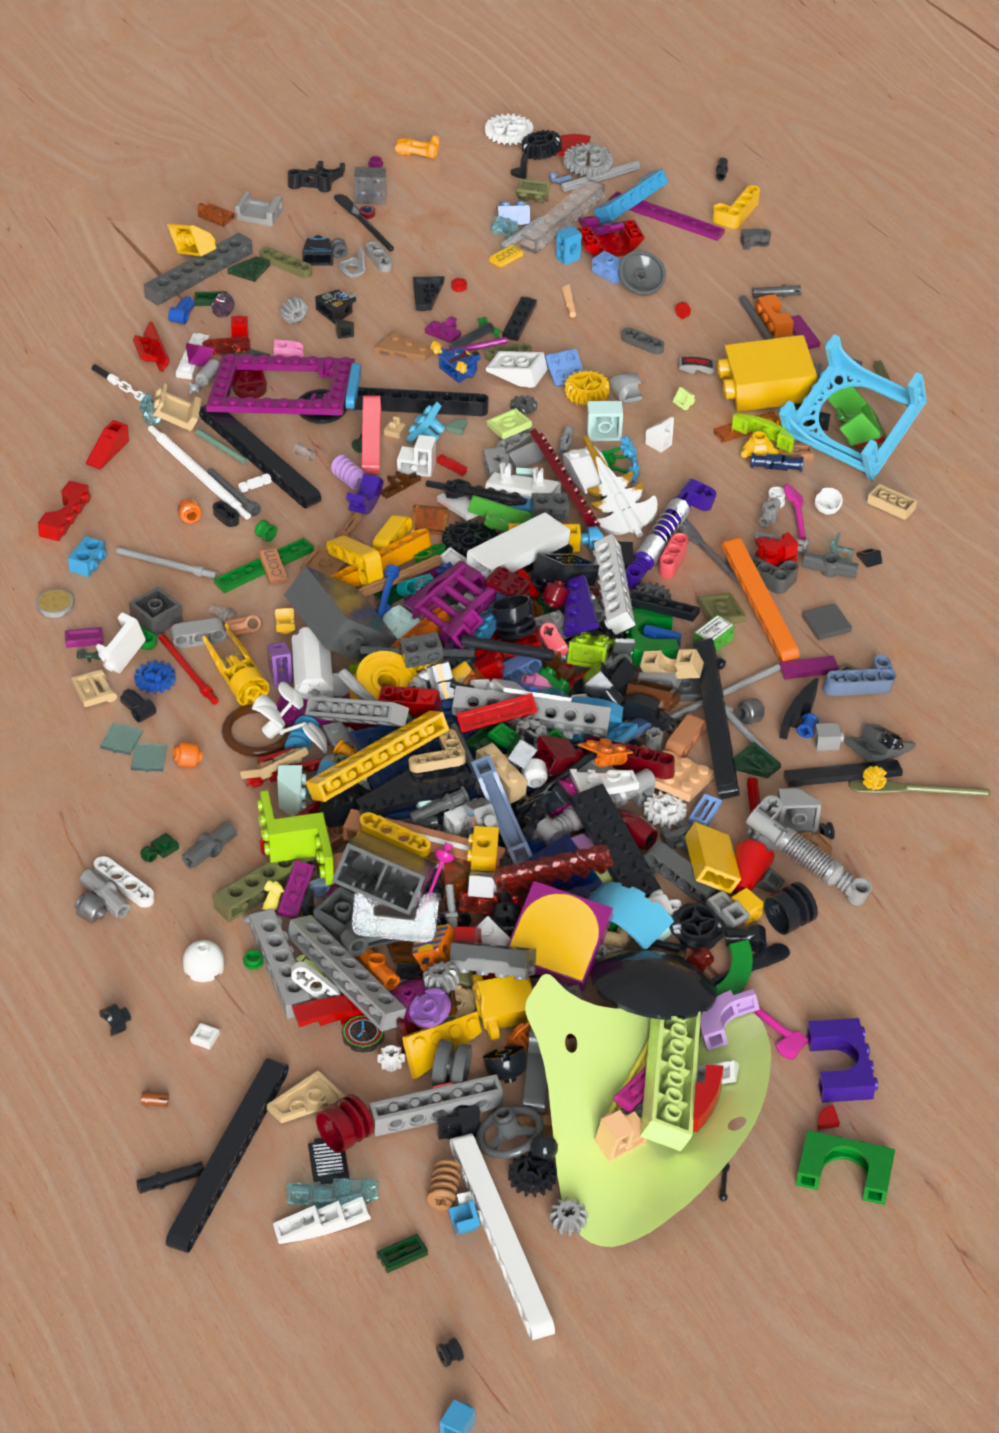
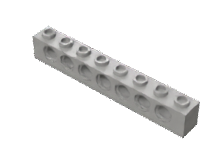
(561, 710)
(345, 972)

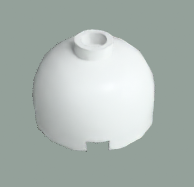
(203, 960)

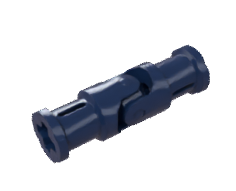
(773, 461)

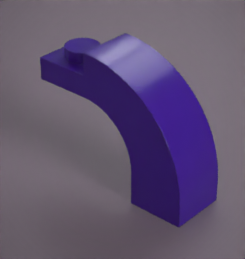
(367, 495)

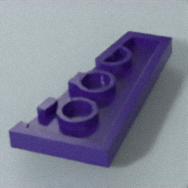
(579, 608)

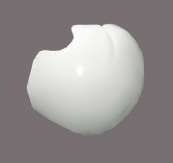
(828, 501)

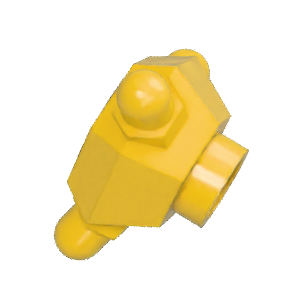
(758, 444)

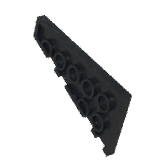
(412, 788)

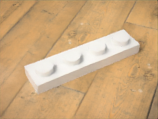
(185, 369)

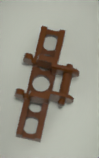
(397, 486)

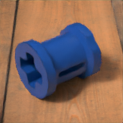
(808, 723)

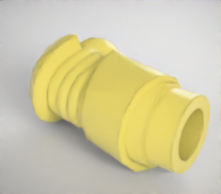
(272, 899)

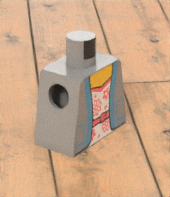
(480, 815)

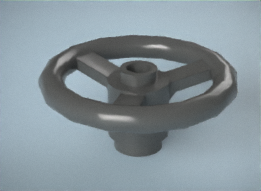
(508, 1129)

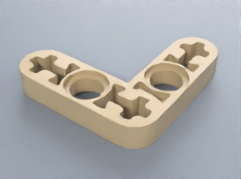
(442, 759)

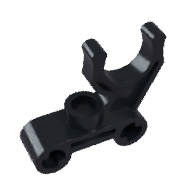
(322, 177)
(539, 807)

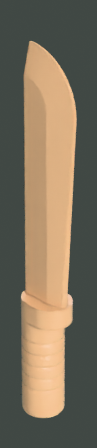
(566, 289)

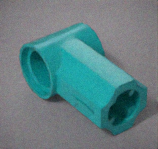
(402, 585)

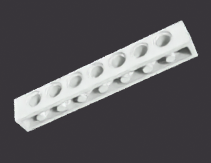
(613, 584)

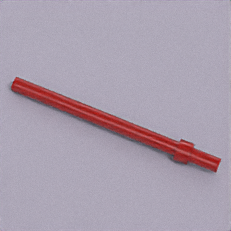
(204, 689)

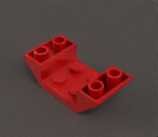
(614, 243)

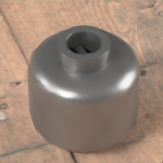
(750, 711)
(90, 907)

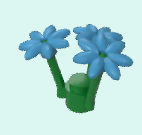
(628, 449)

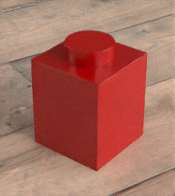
(239, 326)

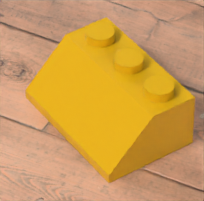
(191, 239)

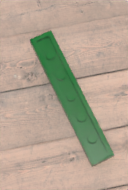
(255, 569)

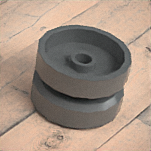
(451, 1064)

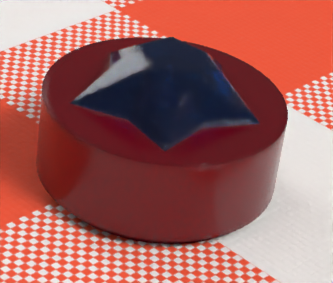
(367, 211)

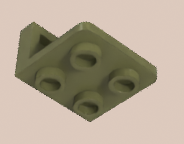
(533, 190)

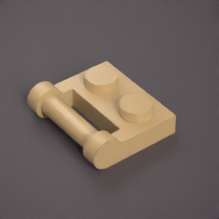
(88, 690)

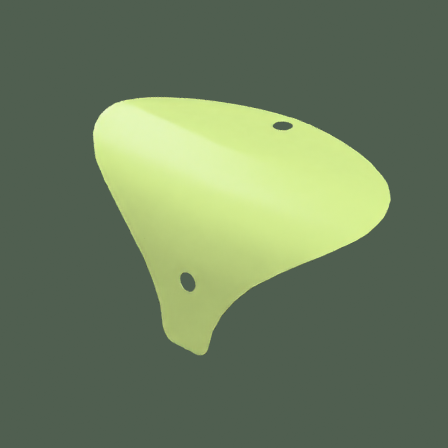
(652, 1181)

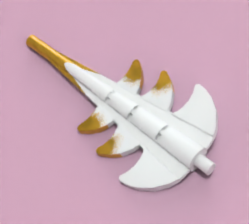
(627, 514)

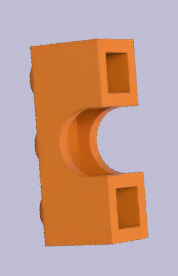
(769, 310)

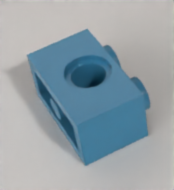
(568, 245)

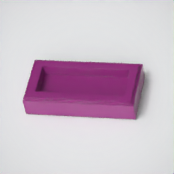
(84, 637)

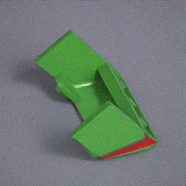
(859, 418)

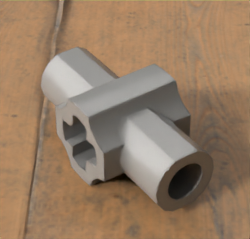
(769, 512)
(654, 738)

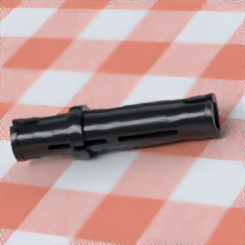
(167, 1178)

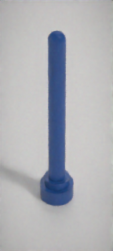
(391, 573)

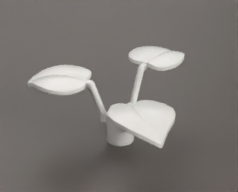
(276, 724)

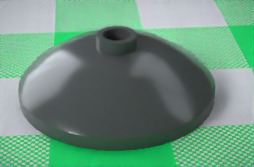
(647, 267)

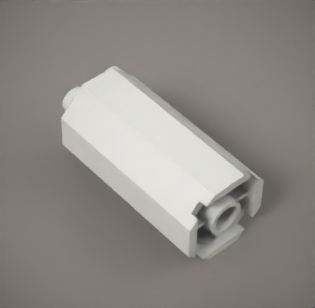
(311, 665)

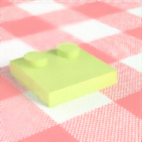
(509, 423)

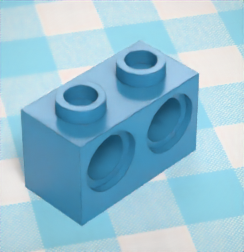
(87, 556)

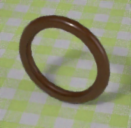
(246, 750)

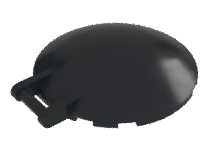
(654, 982)

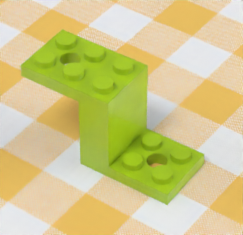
(295, 837)

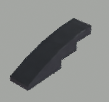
(801, 705)

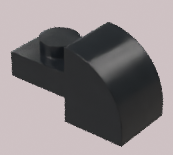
(464, 1123)

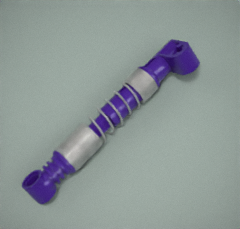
(654, 544)

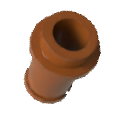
(152, 1098)

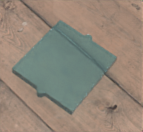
(121, 739)
(149, 757)

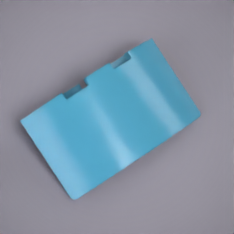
(633, 912)

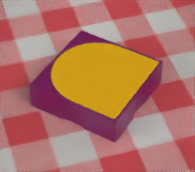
(563, 932)

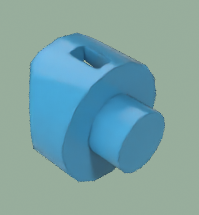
(592, 535)

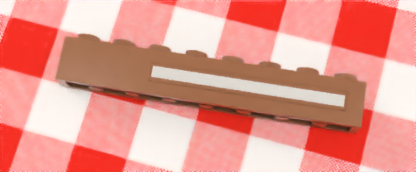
(436, 837)

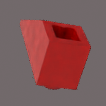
(109, 443)
(416, 699)

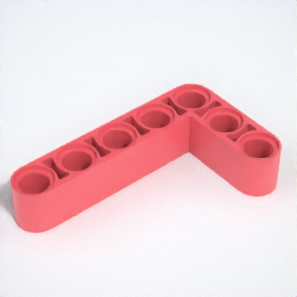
(371, 434)

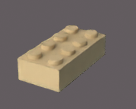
(892, 501)

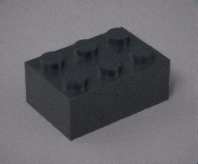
(564, 567)

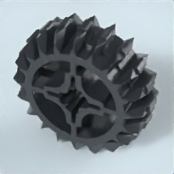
(541, 144)

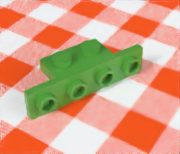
(497, 514)

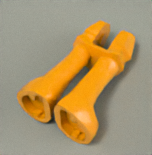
(410, 146)

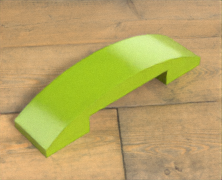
(745, 423)

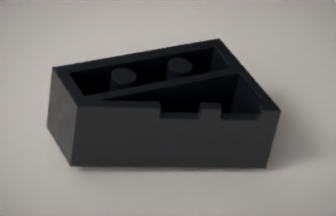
(338, 807)

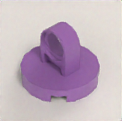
(430, 1008)

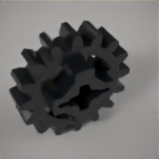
(532, 1175)

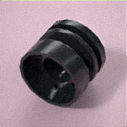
(514, 617)
(790, 908)

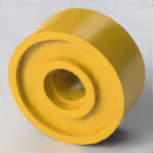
(380, 670)

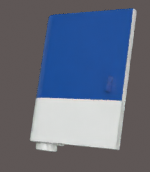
(524, 689)

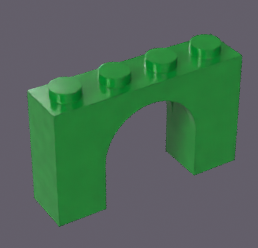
(644, 617)
(873, 1159)

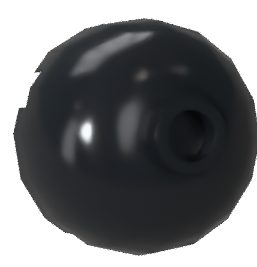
(506, 1063)

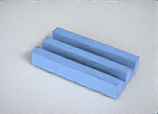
(718, 802)

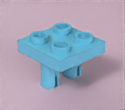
(424, 421)

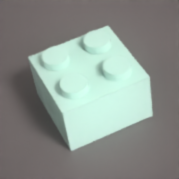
(604, 420)

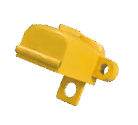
(500, 1002)

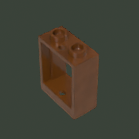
(665, 694)

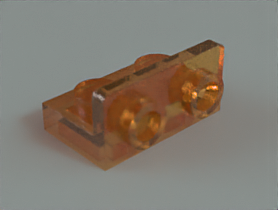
(215, 214)

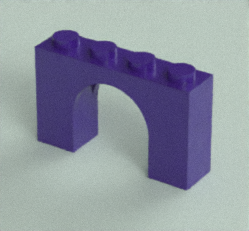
(848, 1037)

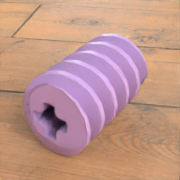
(347, 471)

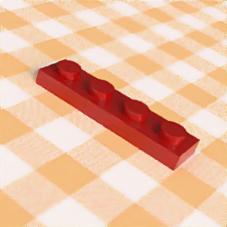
(497, 713)

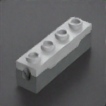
(493, 958)

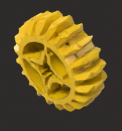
(586, 387)

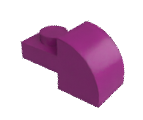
(465, 625)

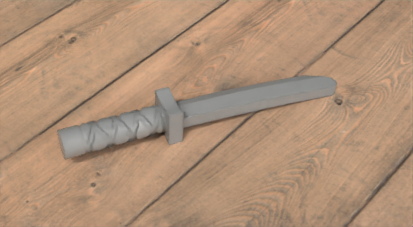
(452, 914)

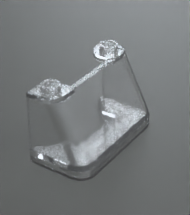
(385, 922)

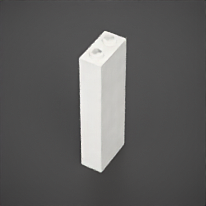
(519, 545)

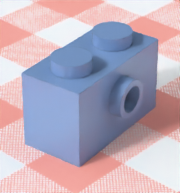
(607, 266)

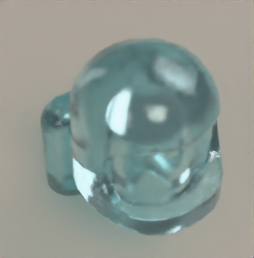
(148, 410)

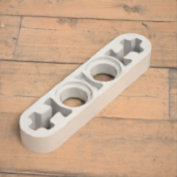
(126, 879)

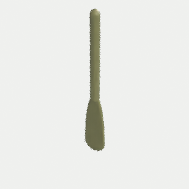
(893, 787)

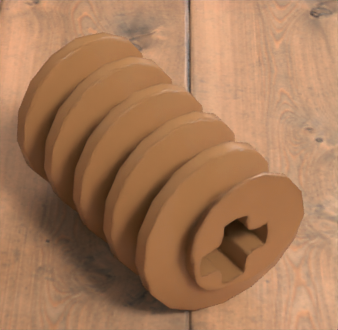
(444, 1184)

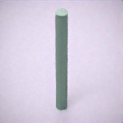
(221, 446)

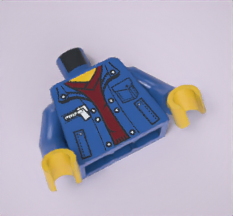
(456, 363)

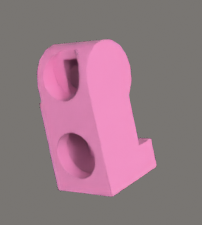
(288, 348)

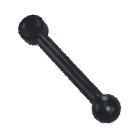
(723, 1196)

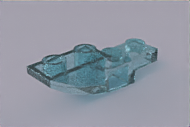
(321, 1195)

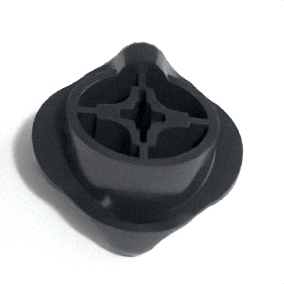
(697, 926)

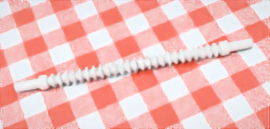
(198, 471)

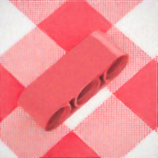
(673, 555)

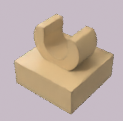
(395, 428)

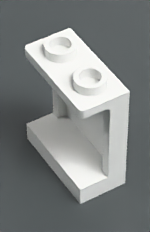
(123, 645)

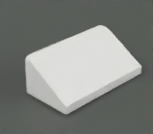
(729, 1073)

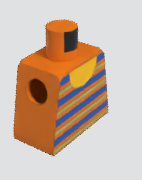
(435, 950)

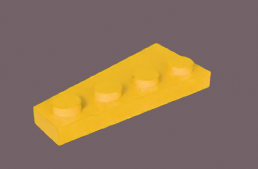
(422, 1045)

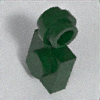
(162, 845)

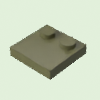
(721, 605)

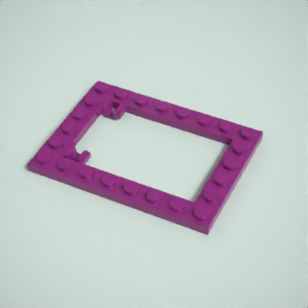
(331, 403)

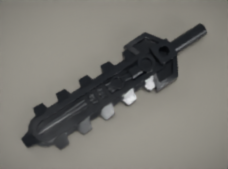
(461, 488)

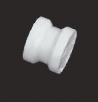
(777, 492)

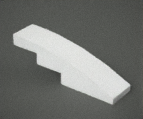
(322, 1221)

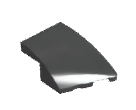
(873, 747)

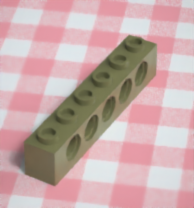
(250, 891)

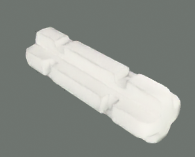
(254, 483)

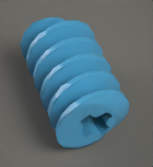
(297, 737)

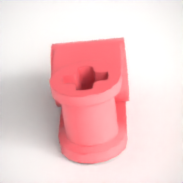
(554, 641)

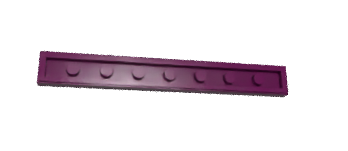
(676, 219)

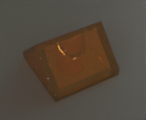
(430, 518)
(458, 875)

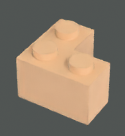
(619, 1134)

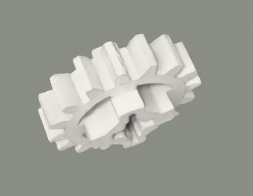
(664, 809)

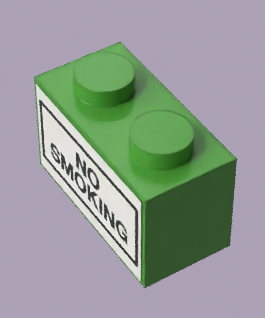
(717, 628)

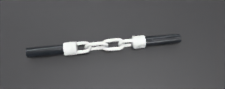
(115, 380)

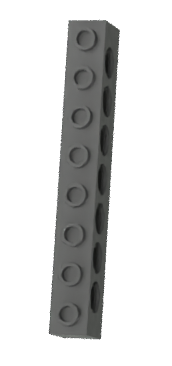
(197, 269)

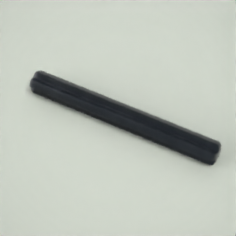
(508, 648)

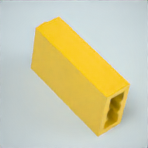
(712, 858)

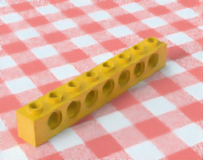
(376, 756)

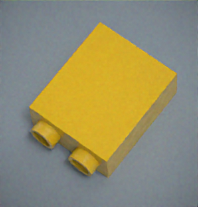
(767, 373)

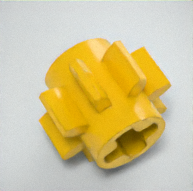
(874, 777)

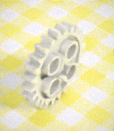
(508, 128)

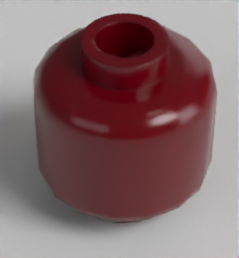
(555, 594)

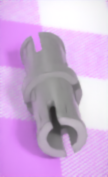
(565, 440)

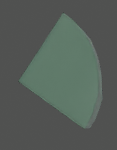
(457, 426)

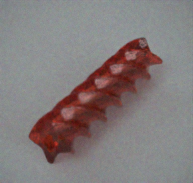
(548, 869)

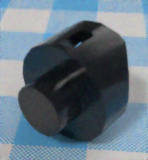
(116, 1018)

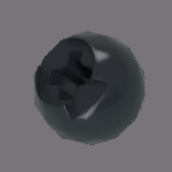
(544, 1147)

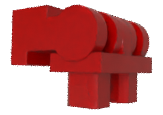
(777, 551)

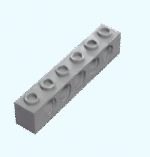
(357, 711)
(278, 959)
(434, 1104)

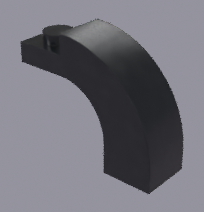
(645, 708)

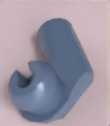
(559, 180)

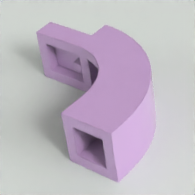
(722, 1012)

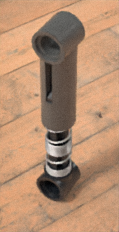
(359, 944)

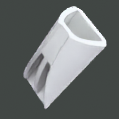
(523, 485)

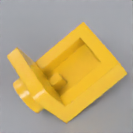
(284, 620)

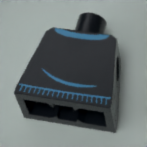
(318, 251)

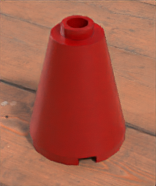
(752, 863)

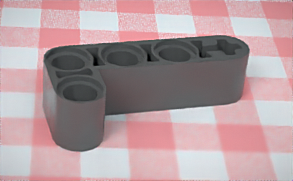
(776, 578)
(677, 871)
(535, 1079)

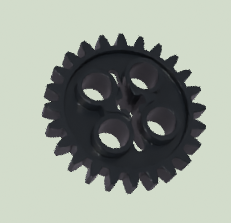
(466, 535)

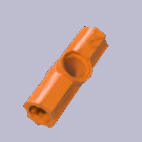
(377, 966)

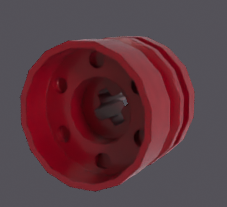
(344, 1123)

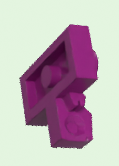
(445, 331)

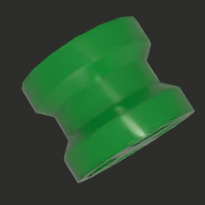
(265, 530)

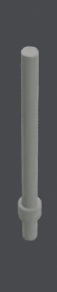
(199, 571)

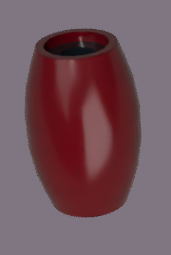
(640, 829)

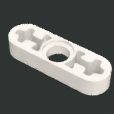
(313, 975)

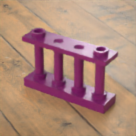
(484, 600)

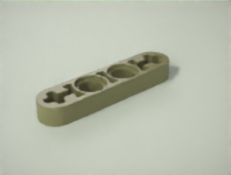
(287, 263)

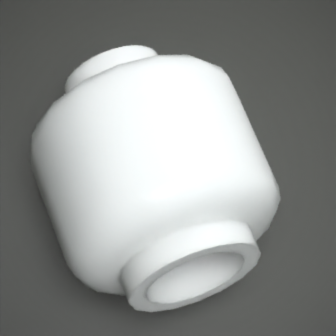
(535, 773)

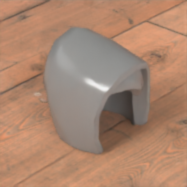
(626, 387)

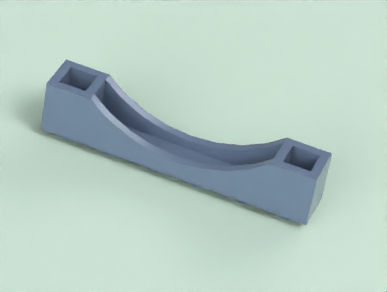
(508, 825)

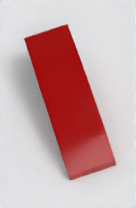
(707, 1095)

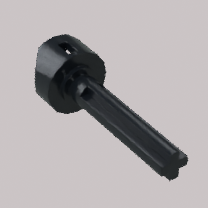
(506, 908)

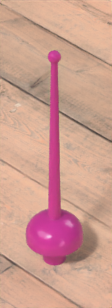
(444, 857)

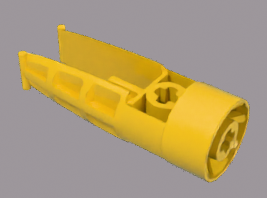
(242, 676)

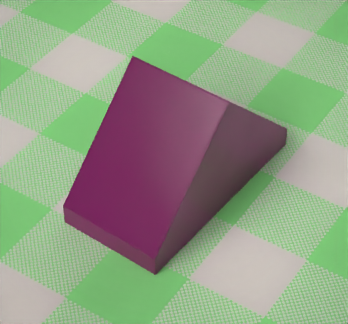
(198, 354)

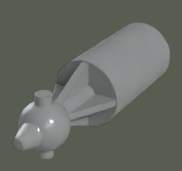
(204, 375)

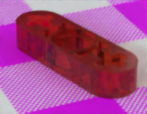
(237, 344)

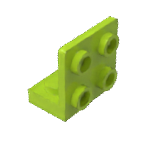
(588, 649)

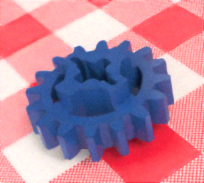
(155, 677)

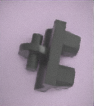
(676, 838)

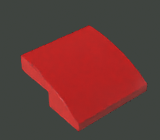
(571, 140)

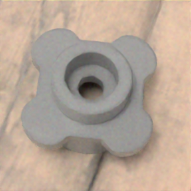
(417, 683)

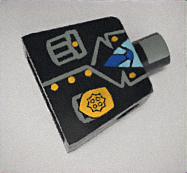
(335, 305)

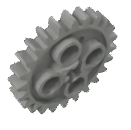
(576, 159)

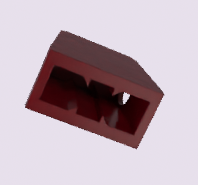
(557, 753)

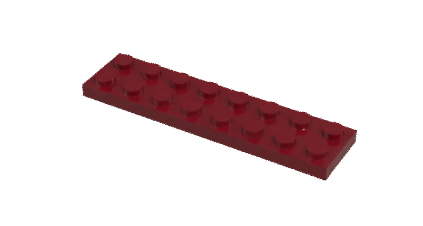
(565, 480)

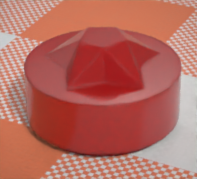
(459, 284)

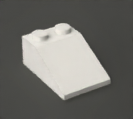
(519, 367)
(581, 468)

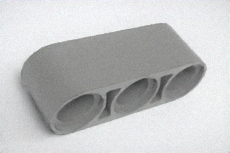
(191, 633)

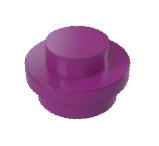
(375, 161)

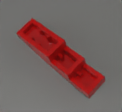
(325, 1011)

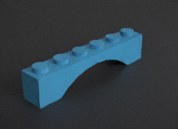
(645, 187)

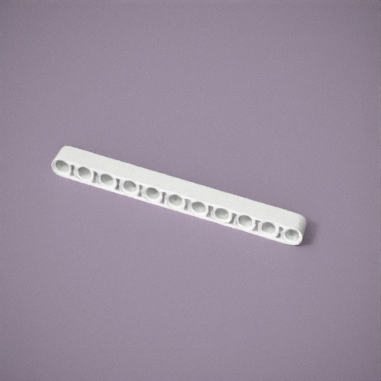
(502, 1238)

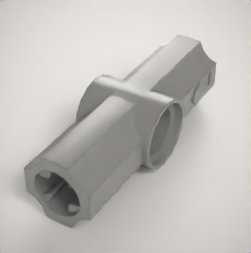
(105, 890)

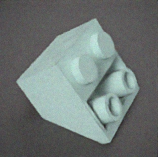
(291, 789)

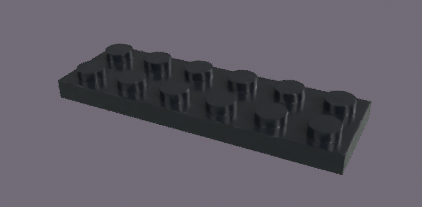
(607, 828)

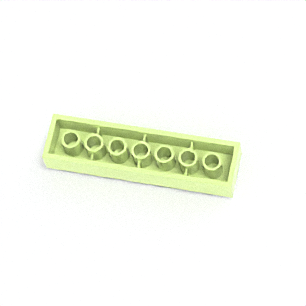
(671, 1081)

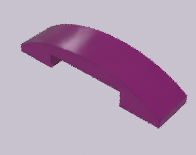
(600, 229)

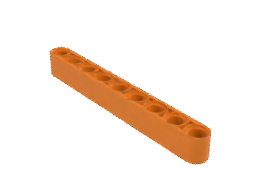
(760, 600)

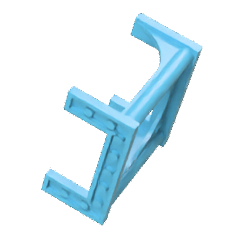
(840, 364)

